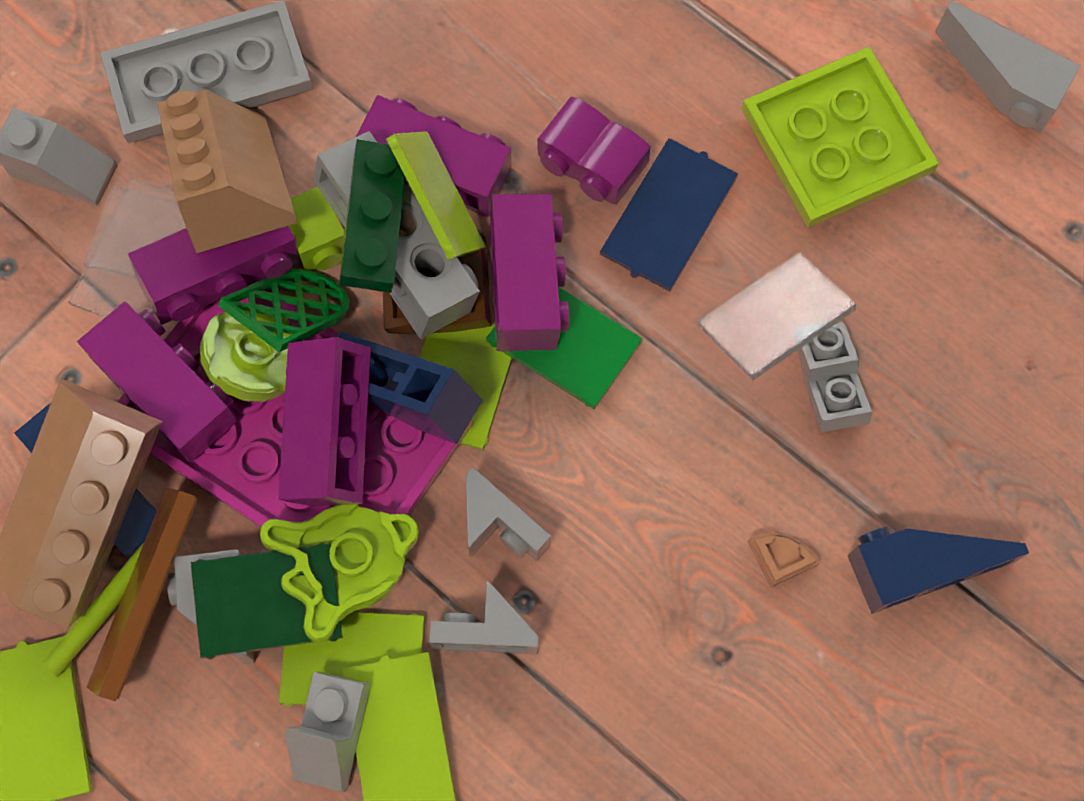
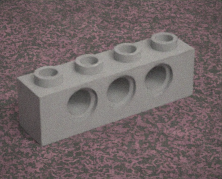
(424, 300)

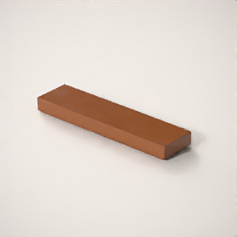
(141, 594)

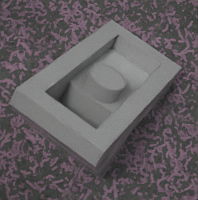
(492, 510)
(501, 633)
(327, 740)

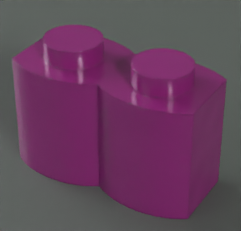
(593, 151)

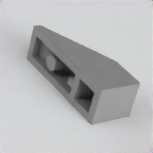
(1009, 69)

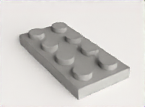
(238, 57)

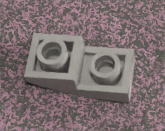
(833, 381)

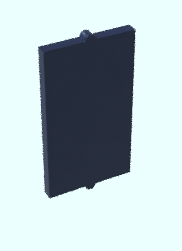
(668, 214)

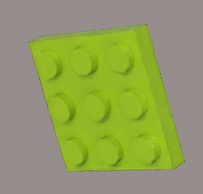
(839, 136)

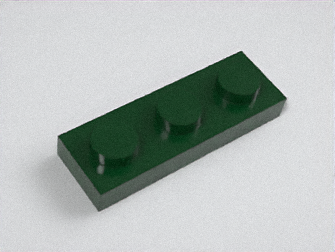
(372, 218)

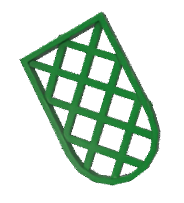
(325, 288)

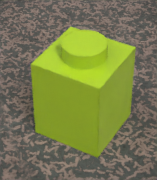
(317, 232)

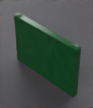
(245, 606)

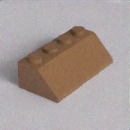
(223, 169)
(72, 502)

